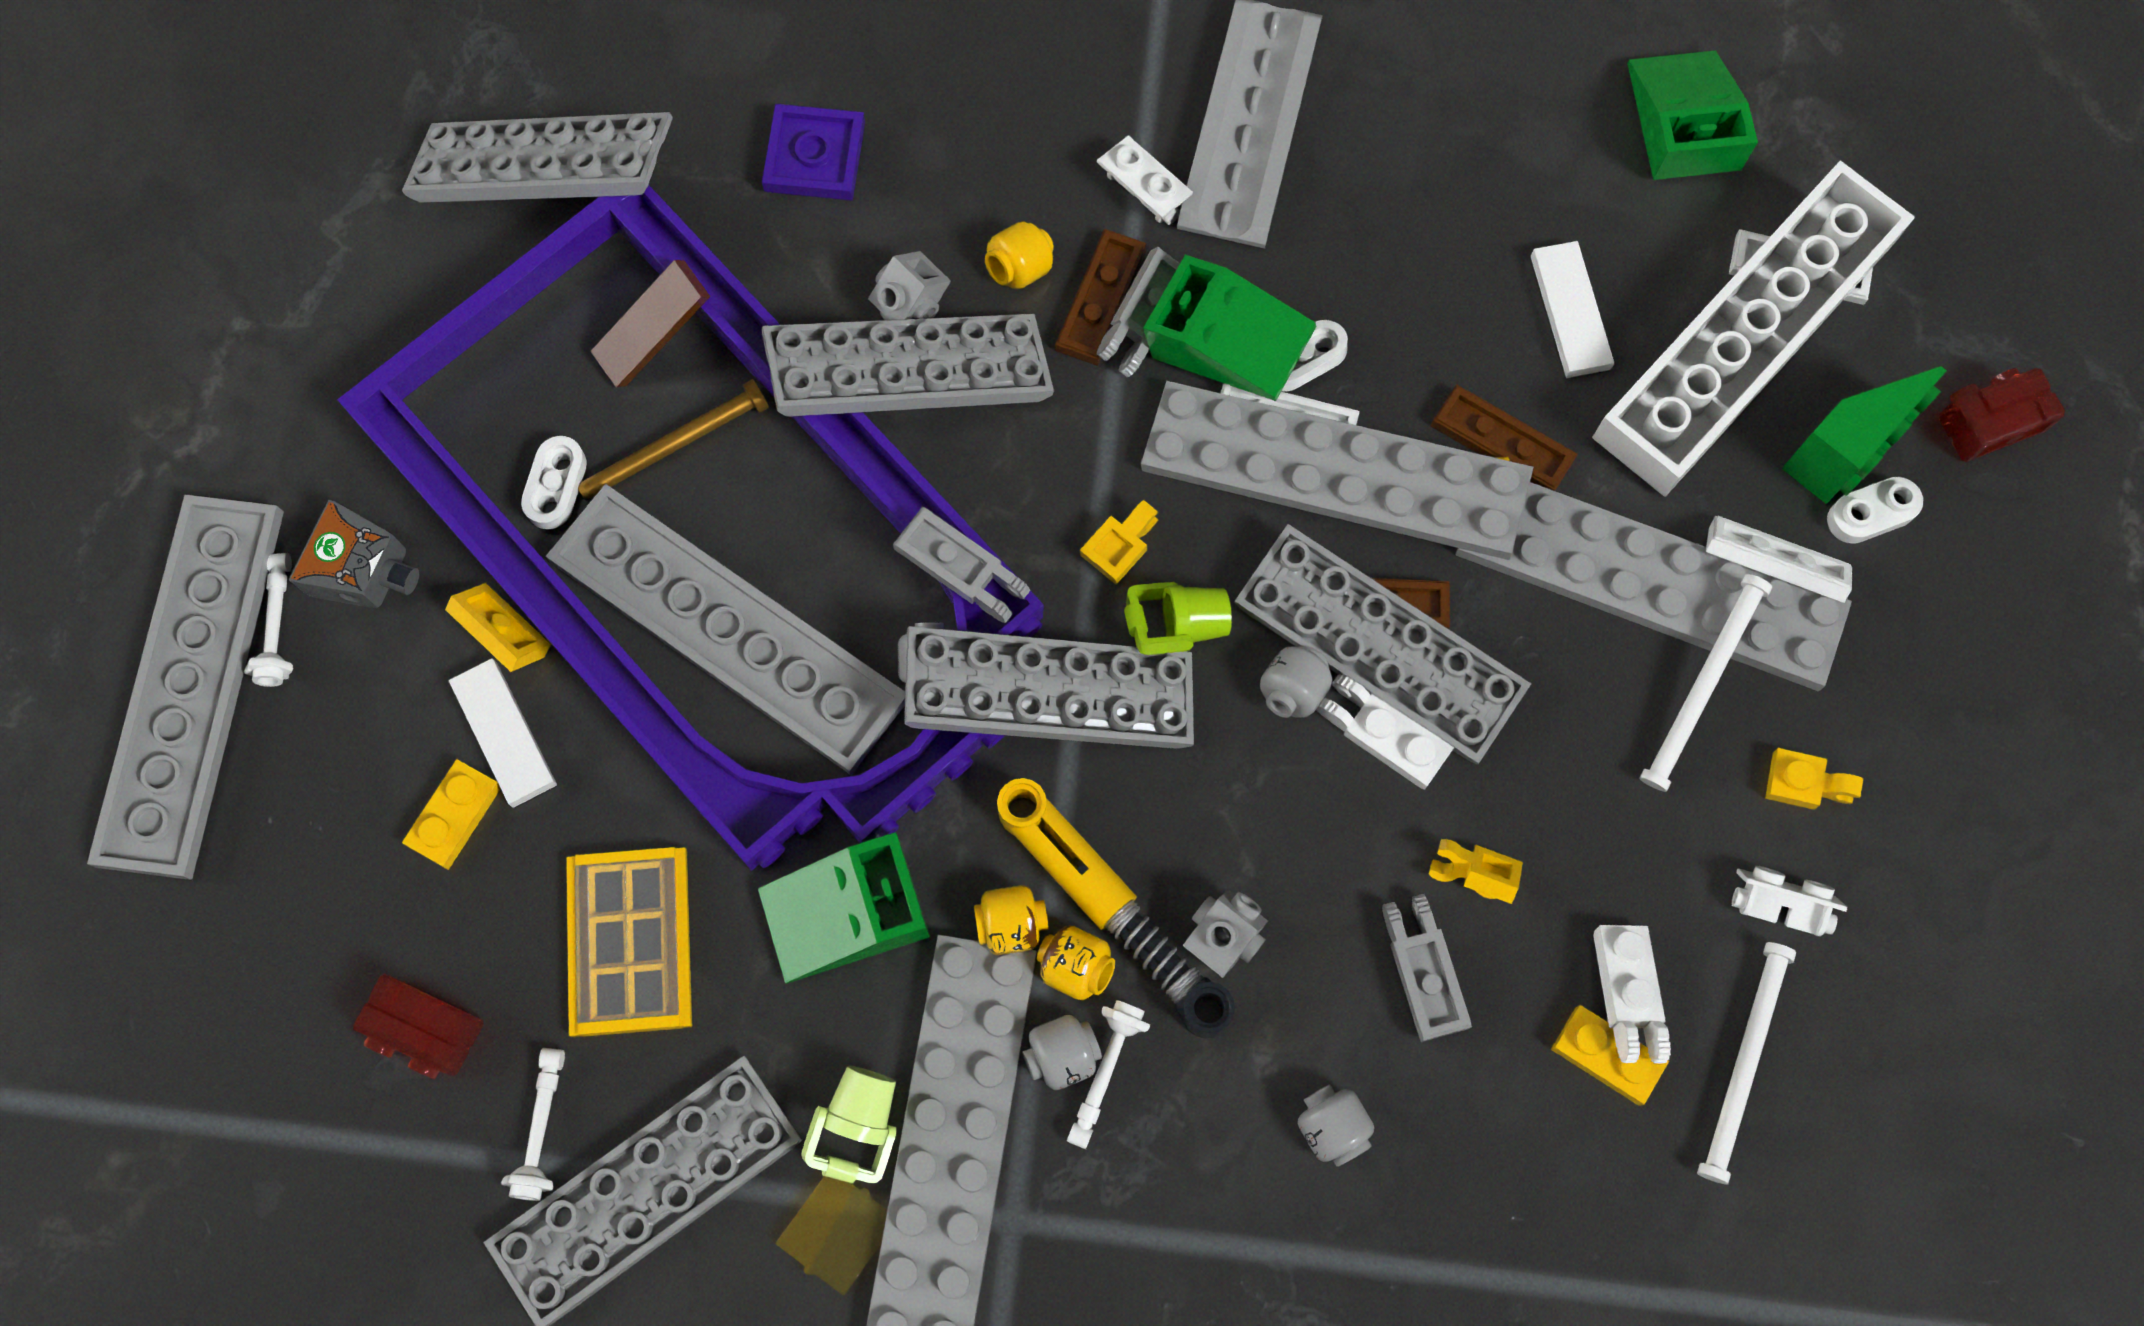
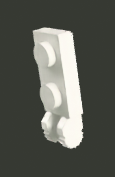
(1387, 733)
(1631, 991)

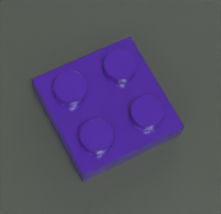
(813, 152)

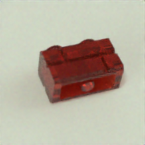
(2000, 414)
(417, 1026)

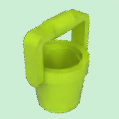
(1188, 616)

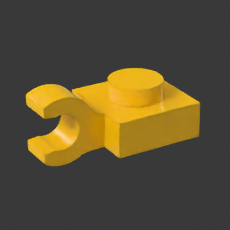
(1117, 545)
(1802, 781)
(1483, 869)

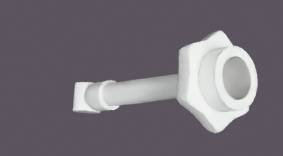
(269, 667)
(1124, 1021)
(528, 1180)

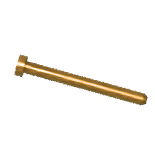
(675, 440)

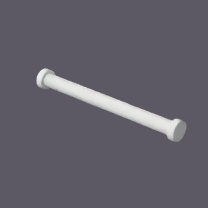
(1753, 591)
(1746, 1064)

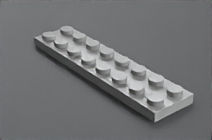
(1338, 469)
(1668, 585)
(728, 629)
(186, 688)
(953, 1137)

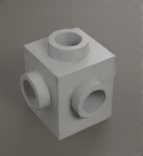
(909, 288)
(1226, 931)

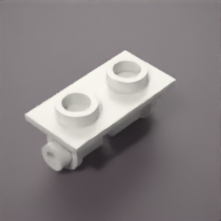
(1145, 179)
(1808, 904)

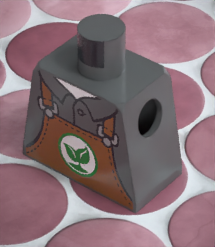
(352, 561)

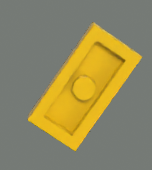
(498, 627)
(452, 814)
(1592, 1047)

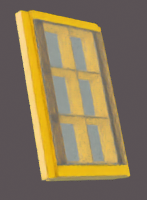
(628, 942)

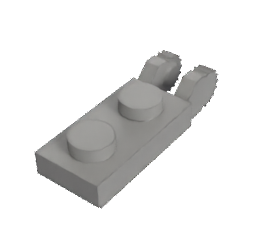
(1136, 310)
(958, 562)
(1426, 973)

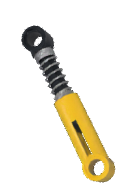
(1110, 903)

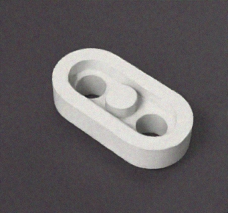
(1315, 363)
(553, 485)
(1878, 507)

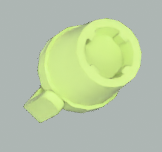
(858, 1113)

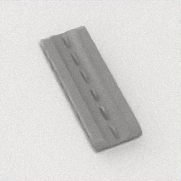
(1249, 123)
(538, 158)
(906, 364)
(1382, 643)
(1047, 689)
(642, 1193)

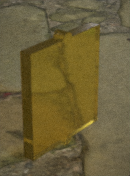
(835, 1232)

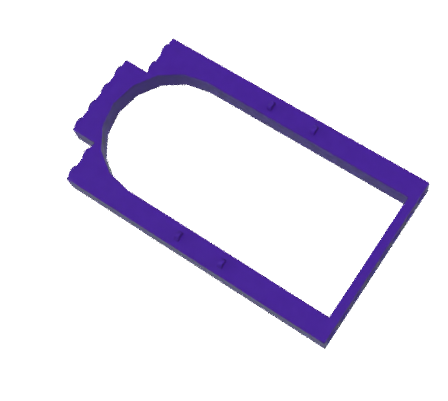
(743, 806)

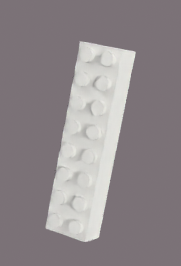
(1752, 328)

